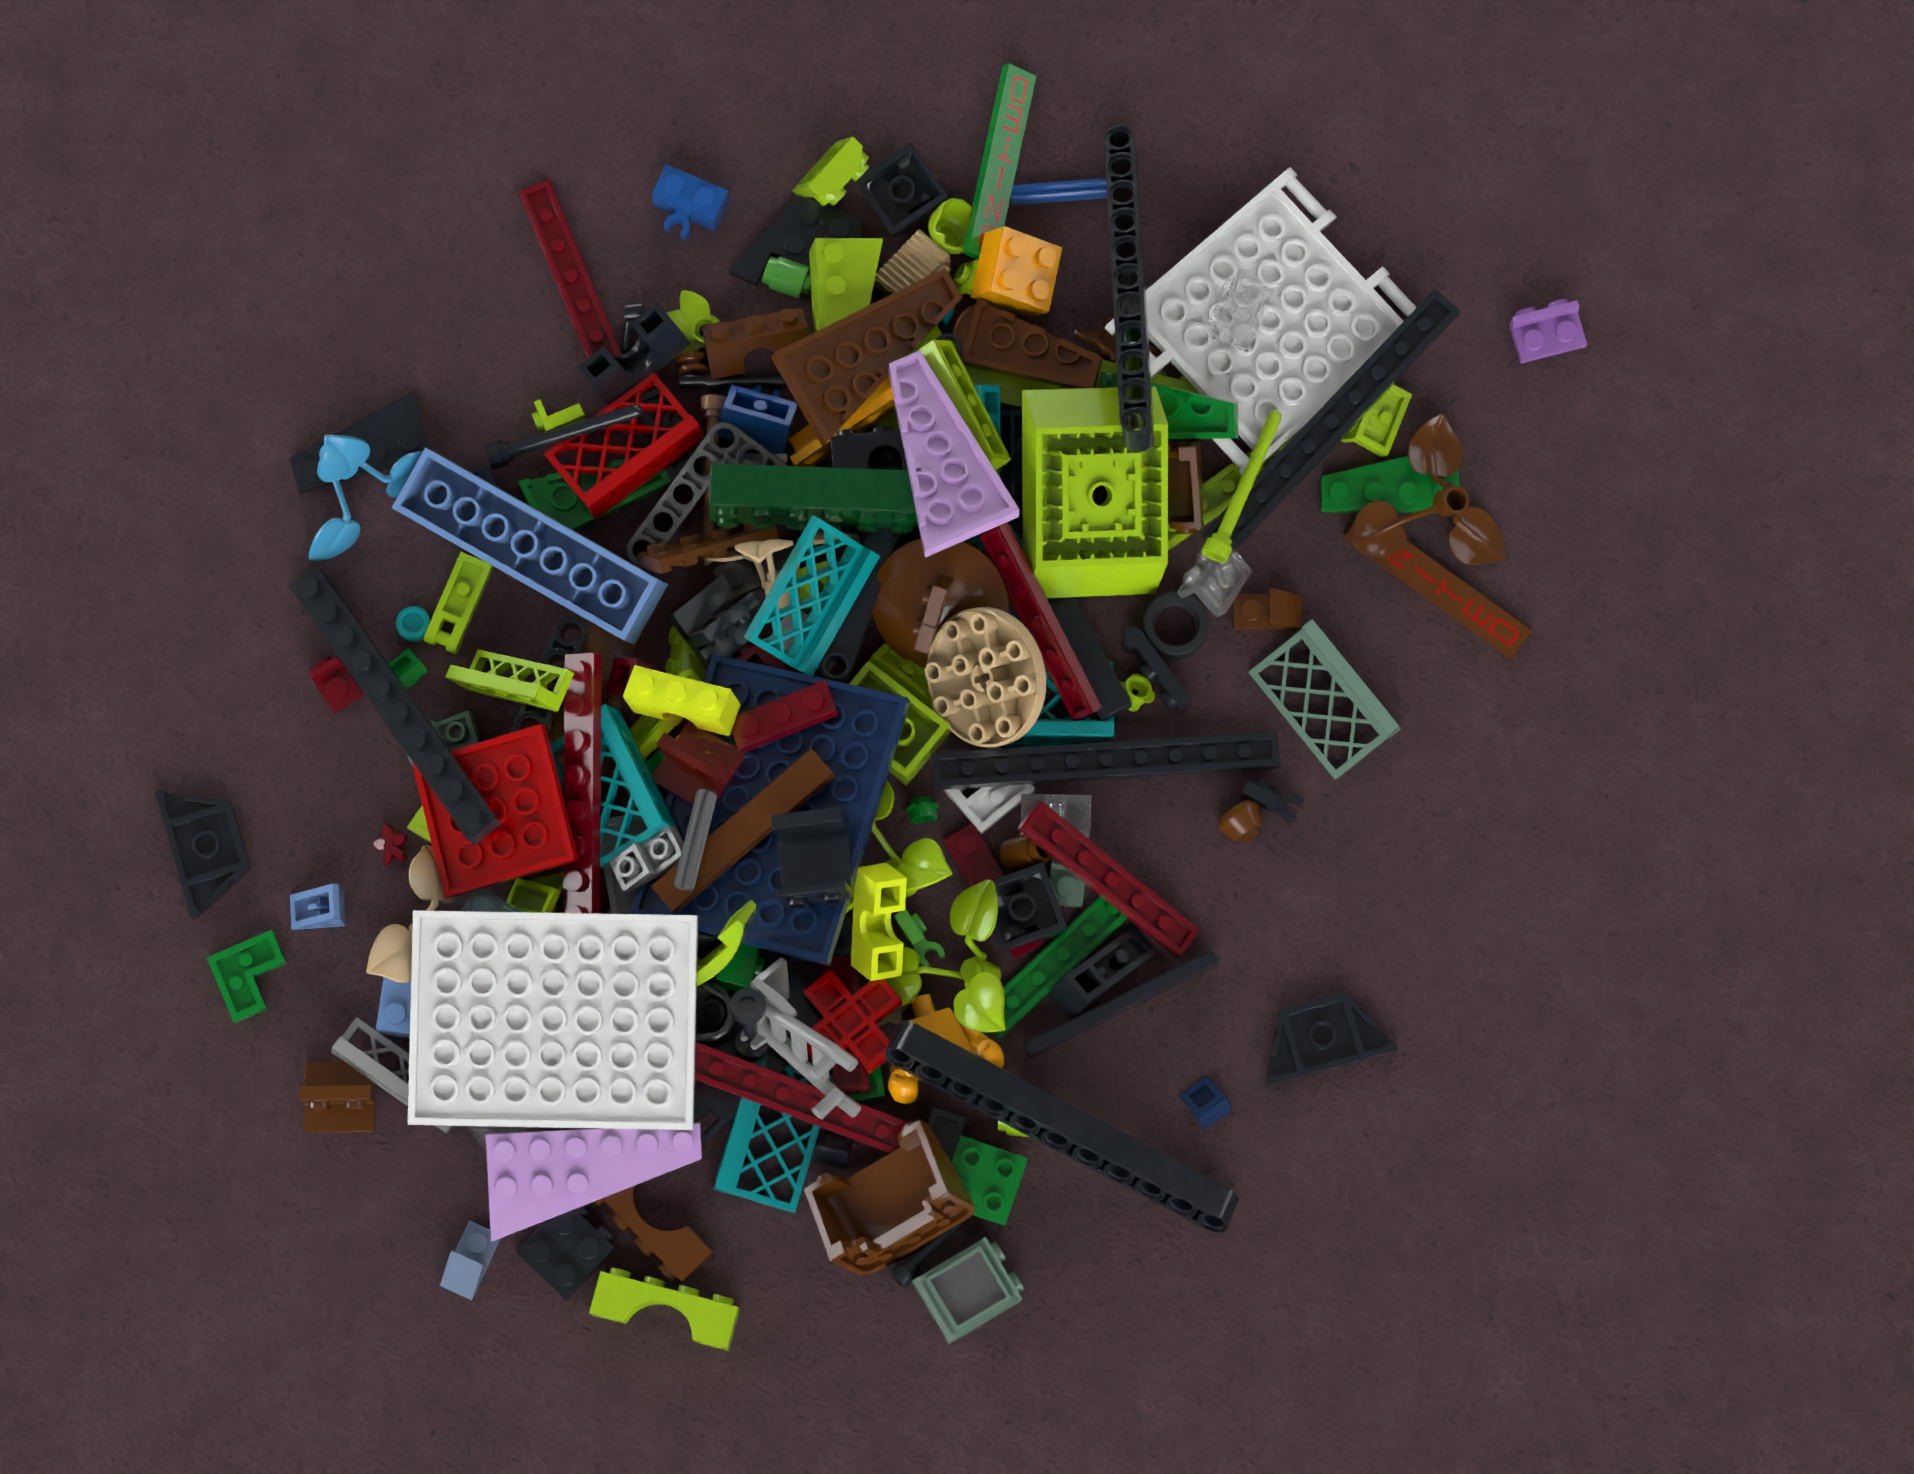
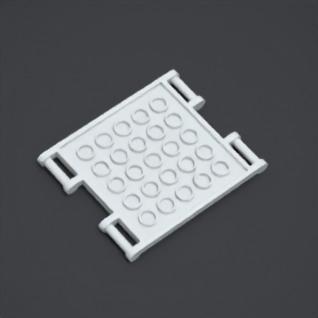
(1312, 333)

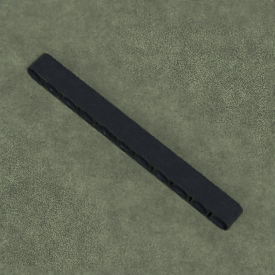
(1124, 214)
(1061, 1126)

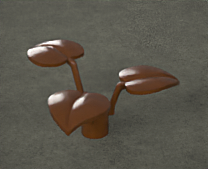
(1438, 452)

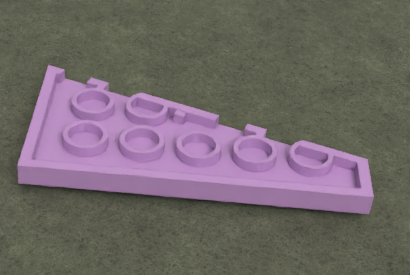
(948, 472)
(560, 1170)

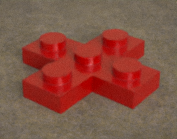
(853, 1018)

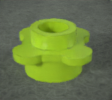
(1143, 688)

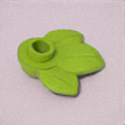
(691, 318)

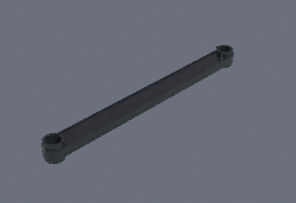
(883, 542)

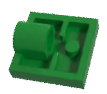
(989, 1177)

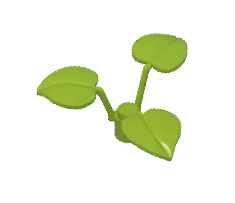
(921, 861)
(982, 1002)

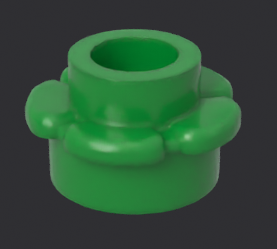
(922, 810)

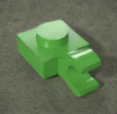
(913, 930)

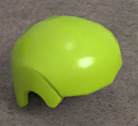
(949, 225)

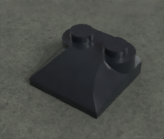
(902, 190)
(1026, 908)

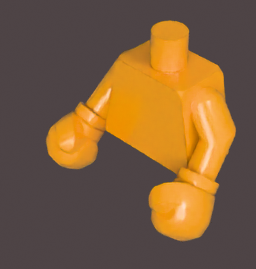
(945, 1024)

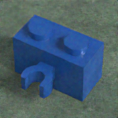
(689, 200)
(760, 416)

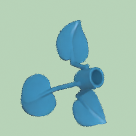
(340, 460)

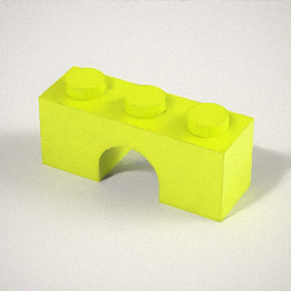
(662, 693)
(875, 947)

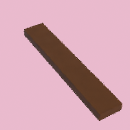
(749, 827)

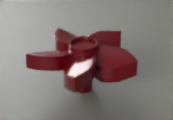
(392, 844)

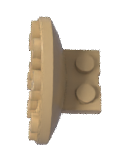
(986, 676)

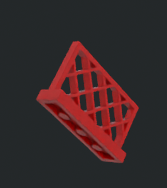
(645, 463)

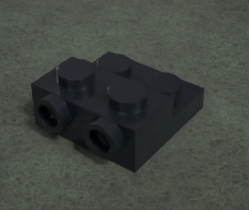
(567, 1250)

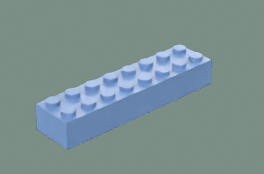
(530, 546)

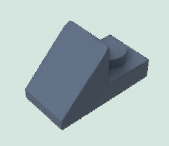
(469, 1261)

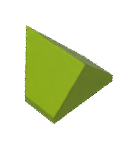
(538, 894)

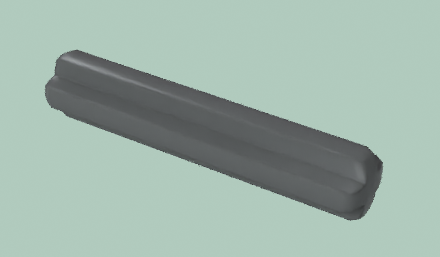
(695, 840)

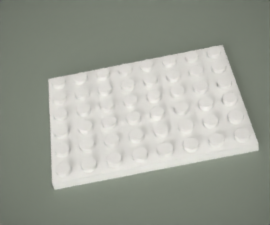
(553, 1020)

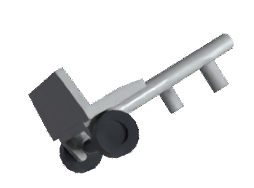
(768, 1001)

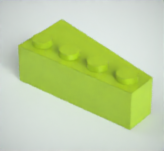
(841, 277)

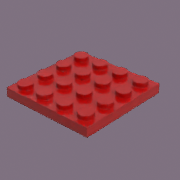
(525, 793)

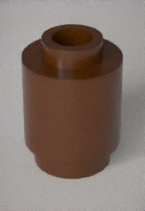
(1021, 853)

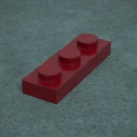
(784, 716)

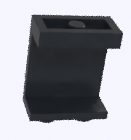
(814, 857)

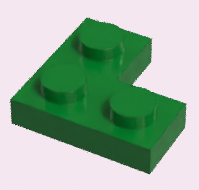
(237, 969)

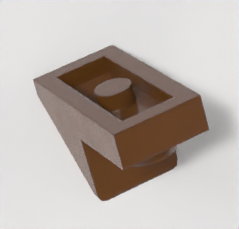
(1268, 611)

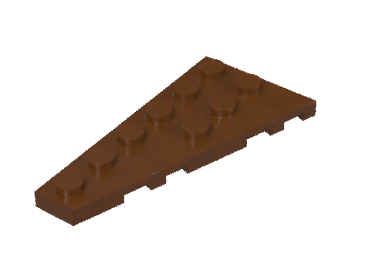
(850, 359)

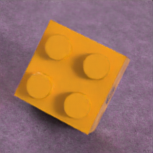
(1016, 272)

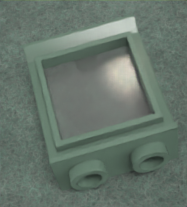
(969, 1289)

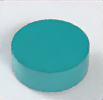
(412, 623)

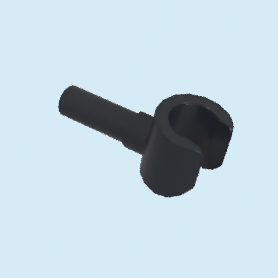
(631, 313)

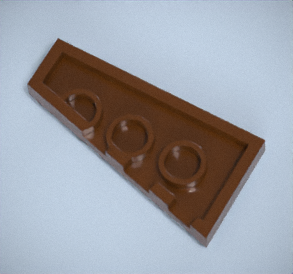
(1015, 348)
(661, 557)

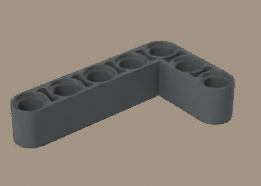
(698, 482)

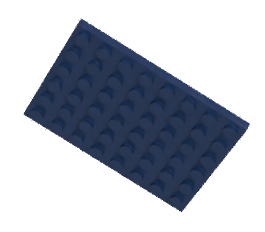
(856, 749)

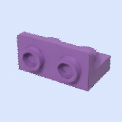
(1547, 330)

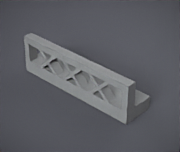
(371, 1068)

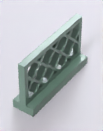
(1346, 678)

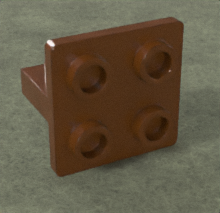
(337, 1099)

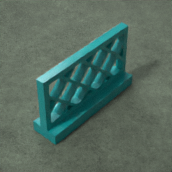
(828, 607)
(1065, 731)
(637, 778)
(737, 1148)

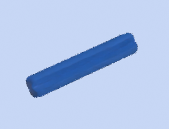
(1058, 191)

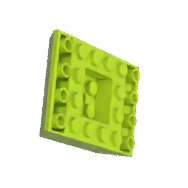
(1067, 451)

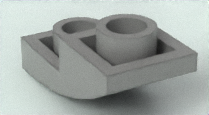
(648, 860)

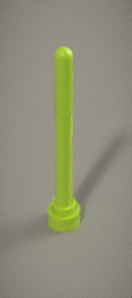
(1218, 546)

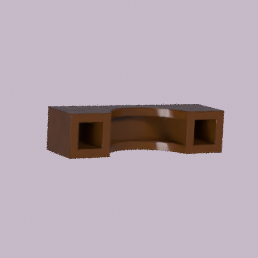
(677, 1249)

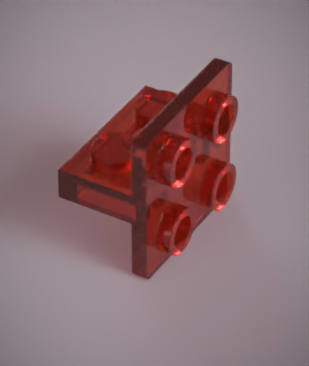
(696, 762)

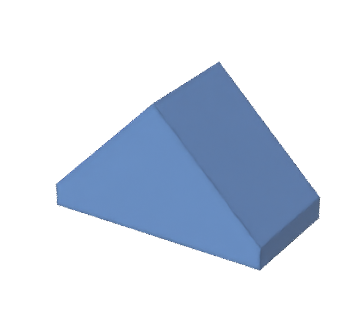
(318, 908)

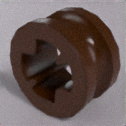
(692, 363)

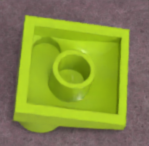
(833, 172)

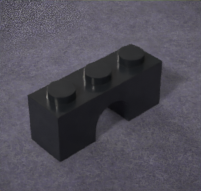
(656, 346)
(857, 450)

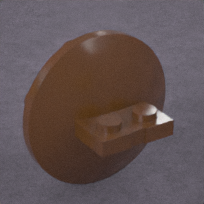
(926, 592)

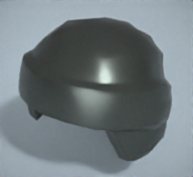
(712, 1012)

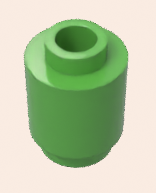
(787, 277)

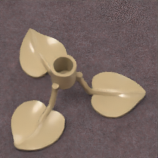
(759, 550)
(393, 946)

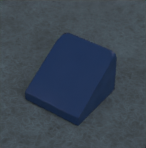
(1206, 1102)

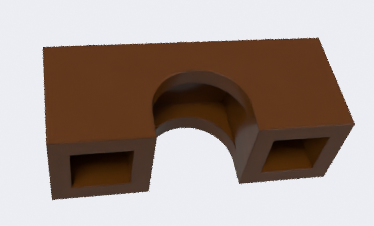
(731, 341)

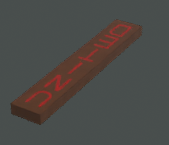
(1455, 598)

